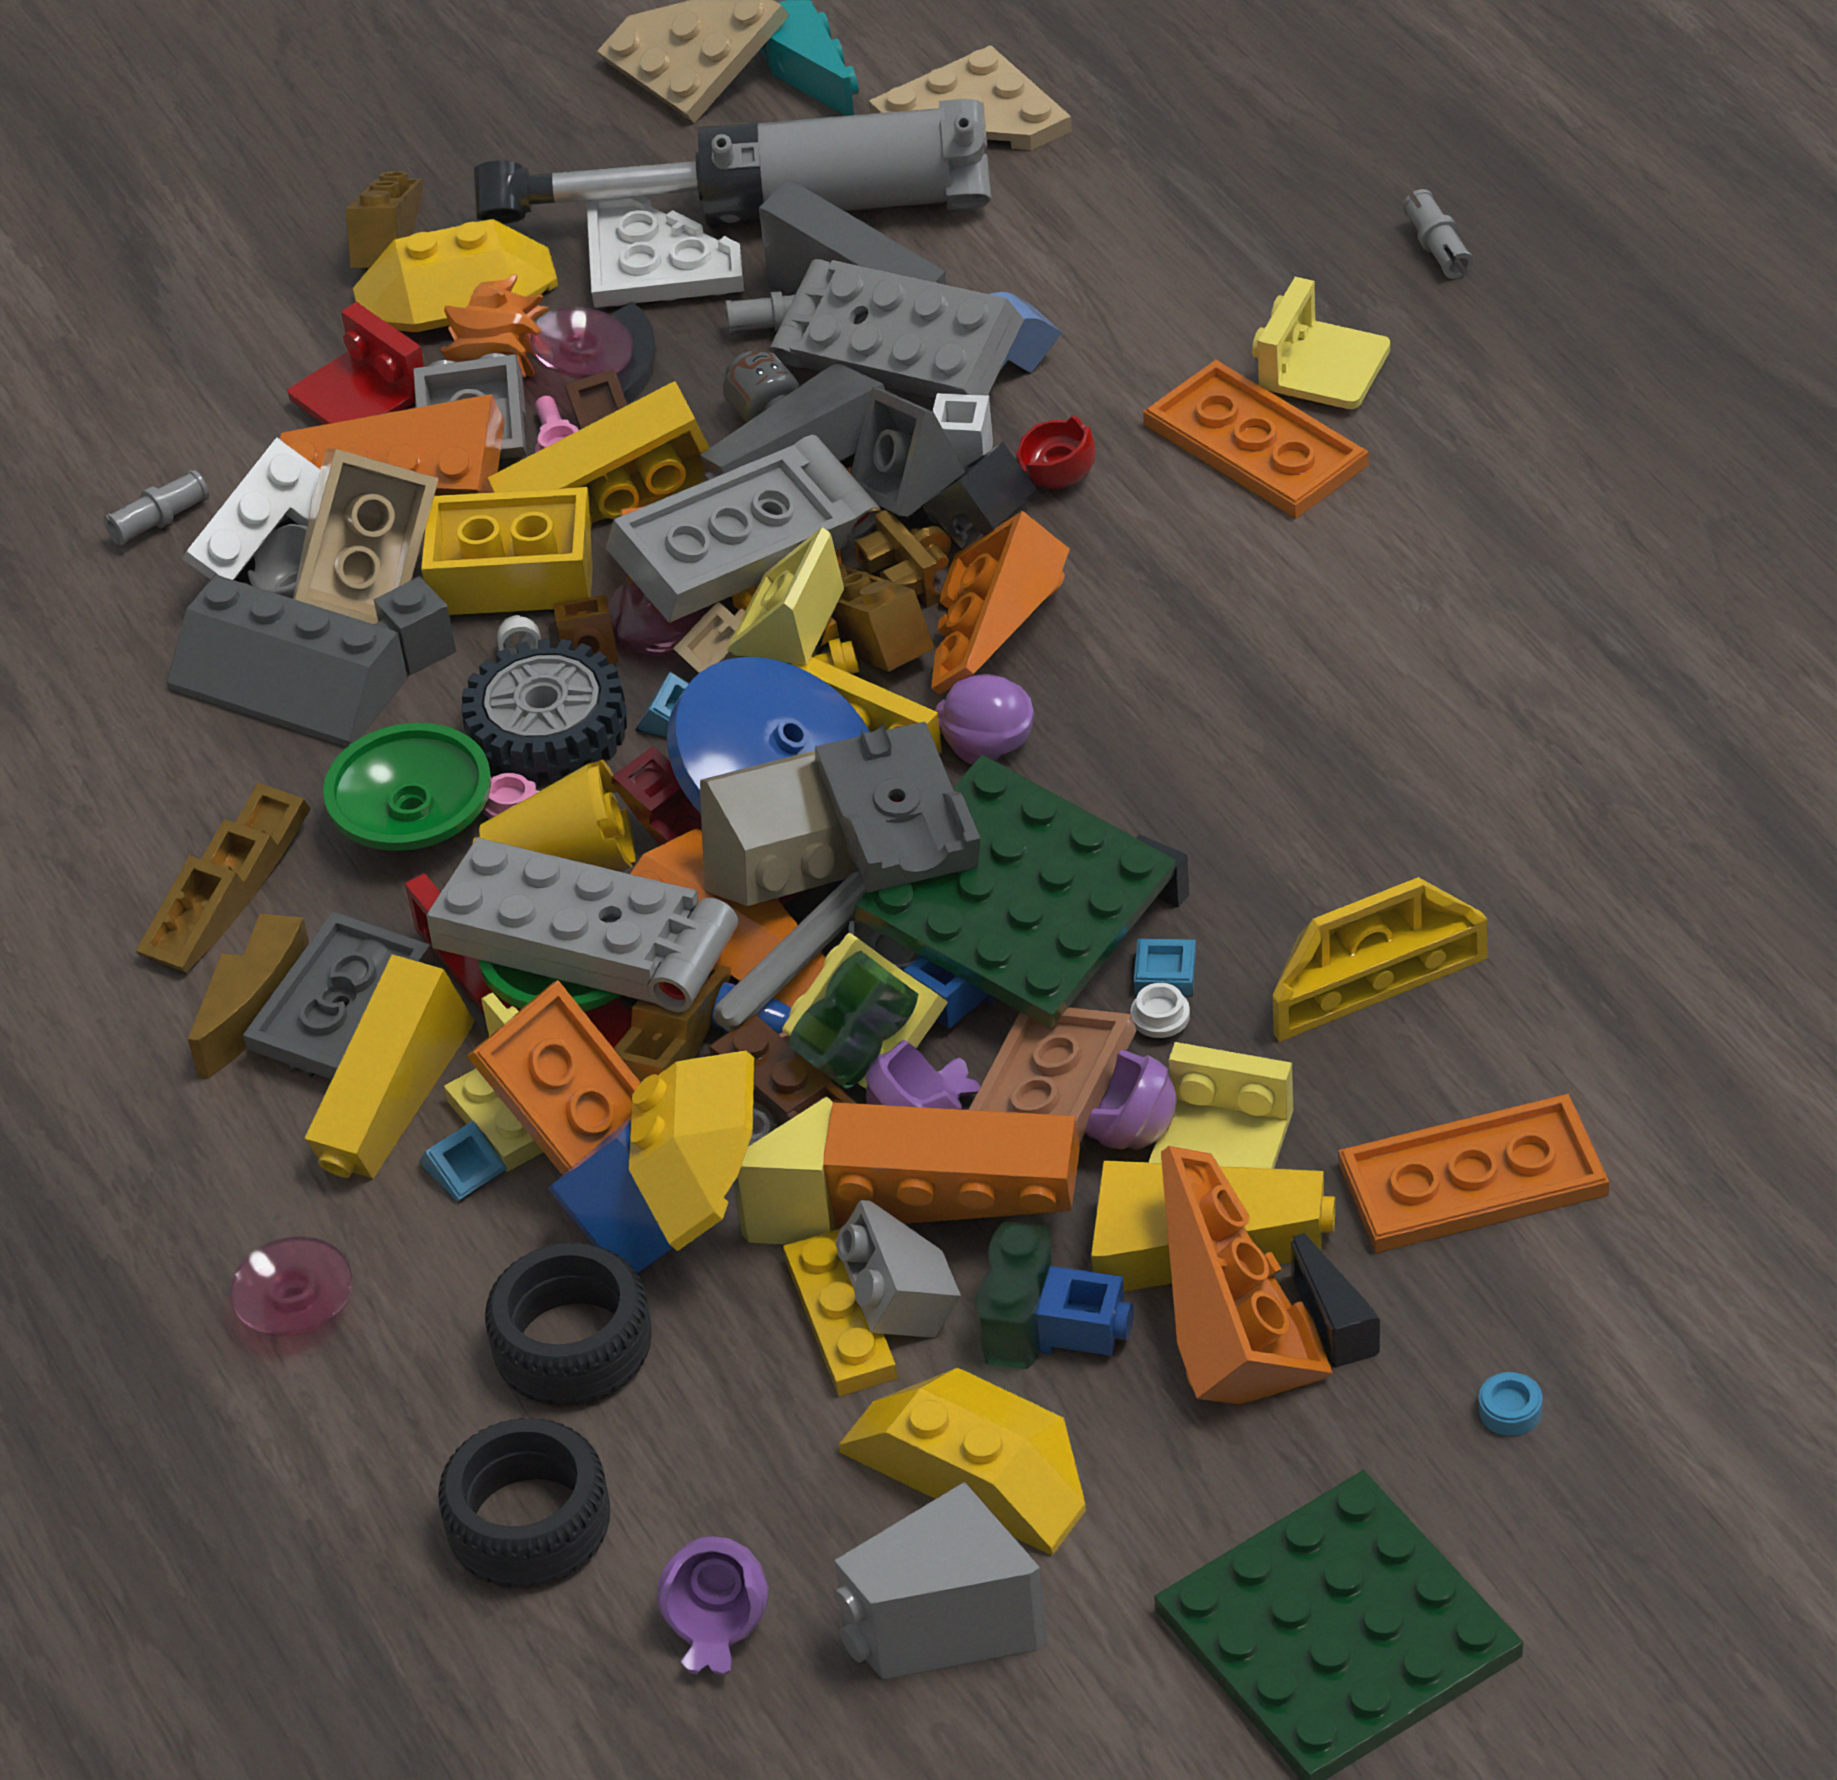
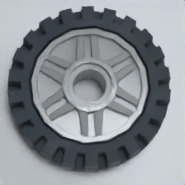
(545, 710)

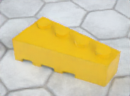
(621, 459)

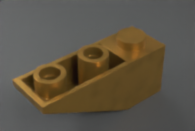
(380, 215)
(881, 620)

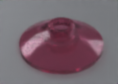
(581, 342)
(291, 1286)

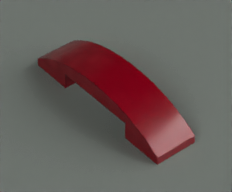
(660, 803)

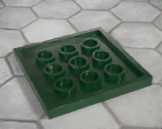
(1040, 906)
(1338, 1628)

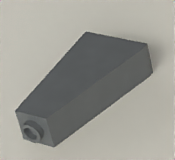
(807, 227)
(825, 406)

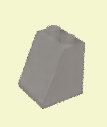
(940, 1591)

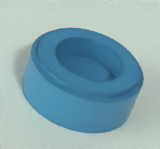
(1510, 1404)

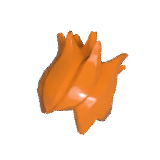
(494, 324)

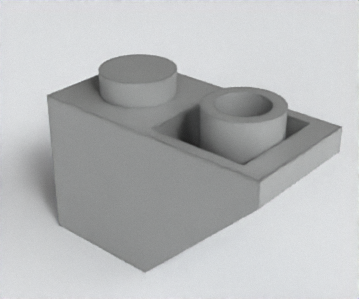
(896, 1274)

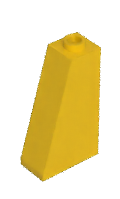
(388, 1067)
(1133, 1222)

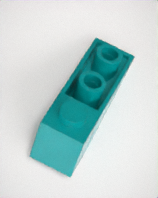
(809, 58)

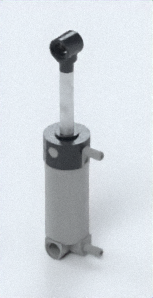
(739, 165)

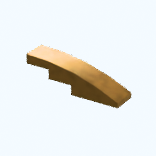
(225, 880)

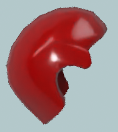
(1057, 453)

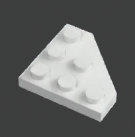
(655, 255)

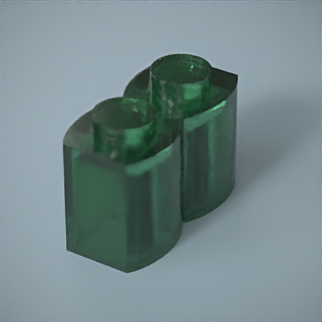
(849, 1025)
(1012, 1294)

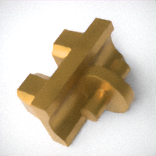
(911, 555)

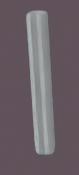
(790, 955)

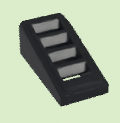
(1340, 1314)

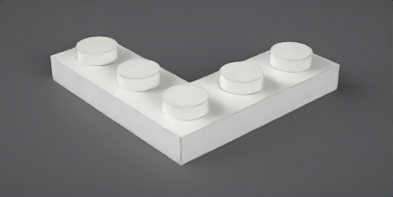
(273, 488)

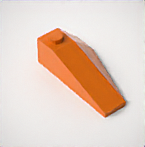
(992, 592)
(759, 925)
(1229, 1310)

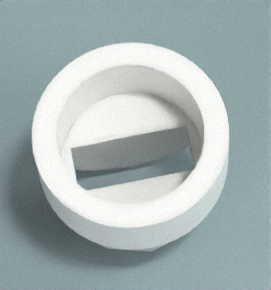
(528, 633)

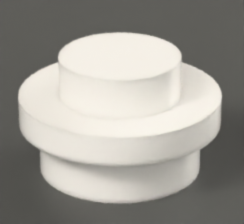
(1160, 1010)

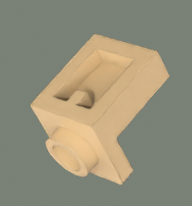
(709, 638)

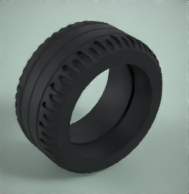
(577, 1369)
(533, 1551)

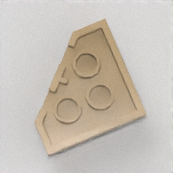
(691, 48)
(1012, 102)

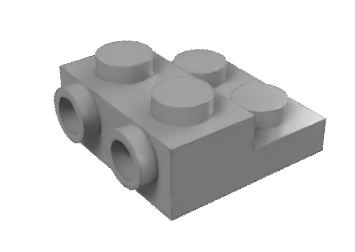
(490, 374)

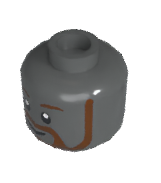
(756, 383)

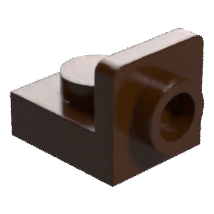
(587, 623)

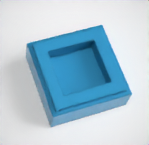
(1165, 962)

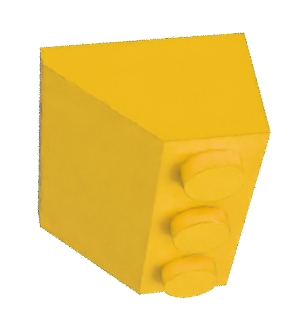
(509, 550)

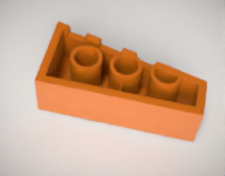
(443, 440)
(949, 1162)

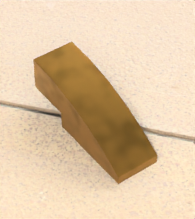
(241, 990)
(665, 1036)

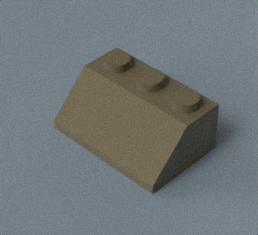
(771, 832)

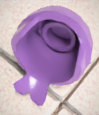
(985, 717)
(910, 1081)
(1136, 1104)
(712, 1599)

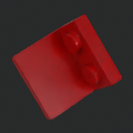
(365, 380)

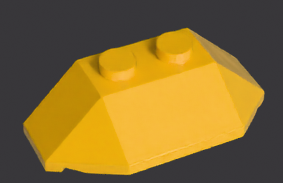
(444, 267)
(1374, 954)
(691, 1140)
(980, 1435)

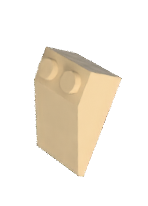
(361, 533)

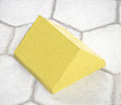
(792, 604)
(783, 1181)

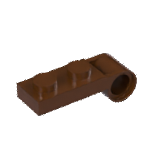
(782, 1077)

